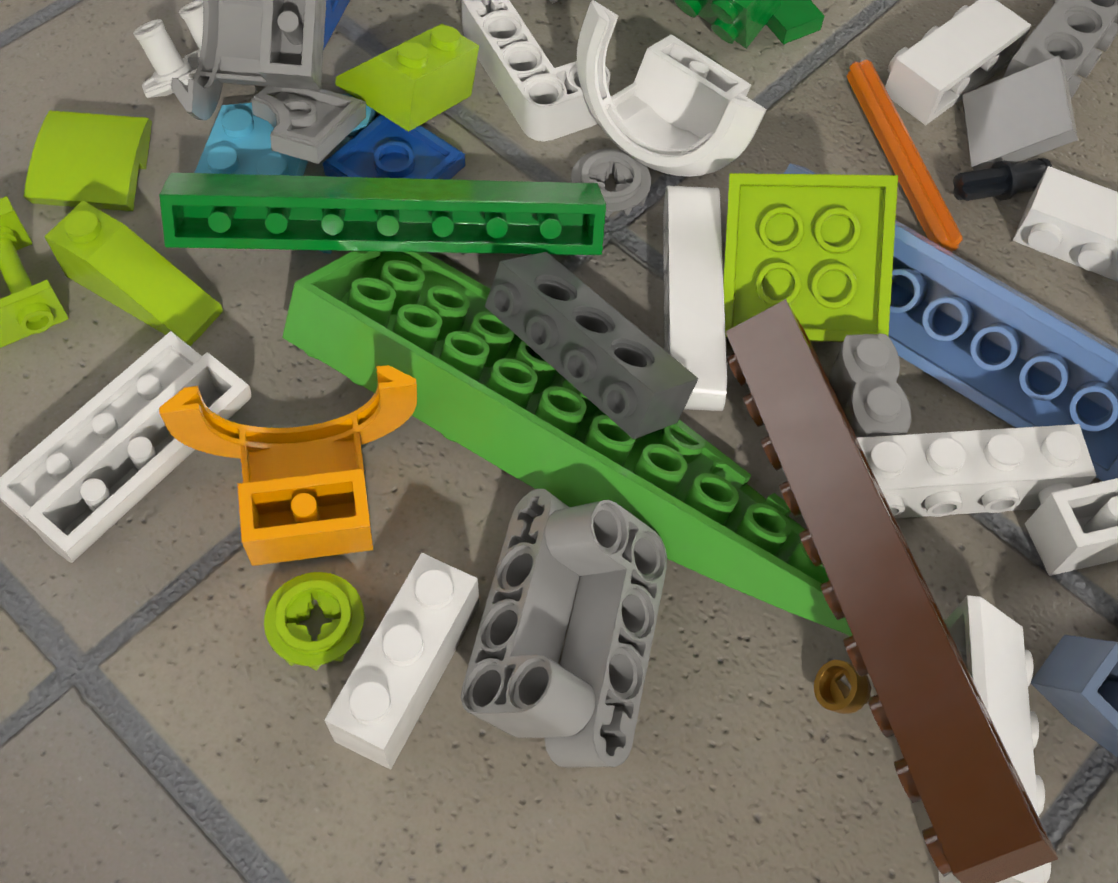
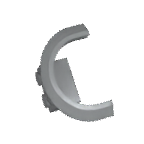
(255, 45)

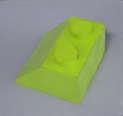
(416, 77)

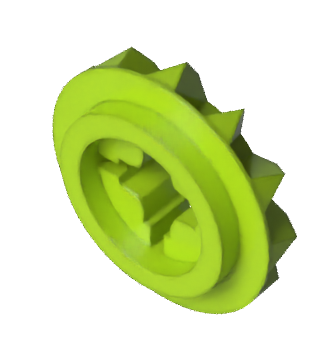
(294, 604)

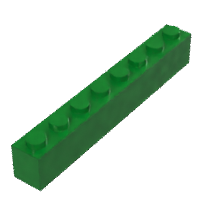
(381, 214)

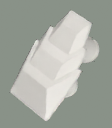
(165, 56)

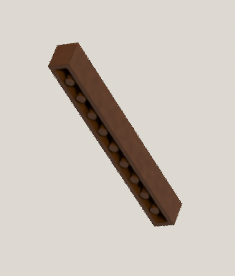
(924, 691)

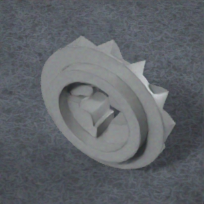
(631, 178)

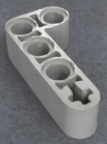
(610, 623)
(517, 650)

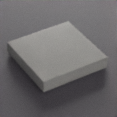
(1020, 115)

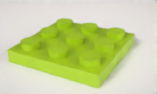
(817, 245)

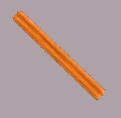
(903, 156)

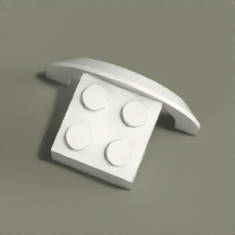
(678, 113)

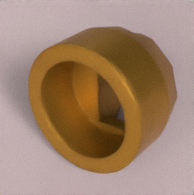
(834, 694)

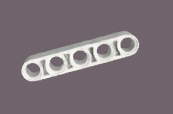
(695, 291)

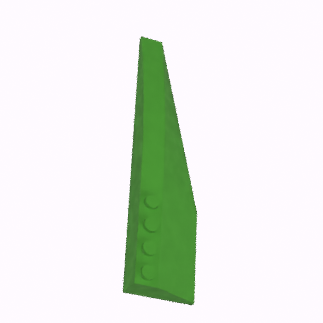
(523, 416)

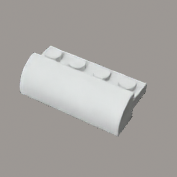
(114, 447)

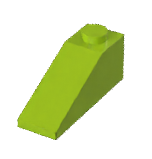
(130, 273)

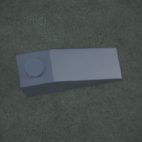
(1083, 686)

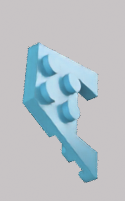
(243, 145)

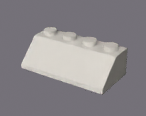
(1002, 672)

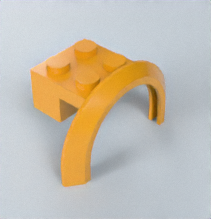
(301, 483)

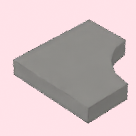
(307, 120)

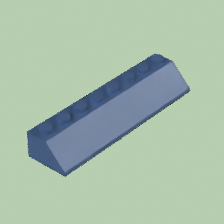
(1000, 346)

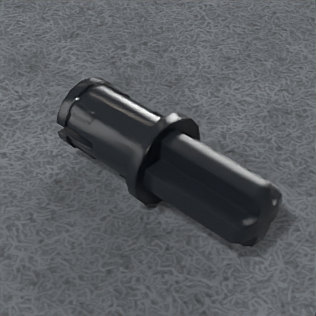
(1000, 180)

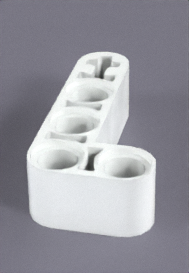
(540, 97)

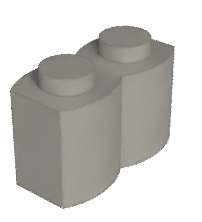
(867, 386)

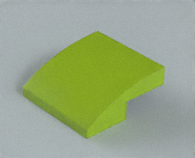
(88, 160)

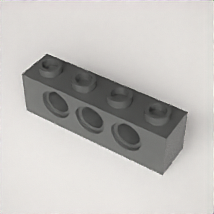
(590, 344)

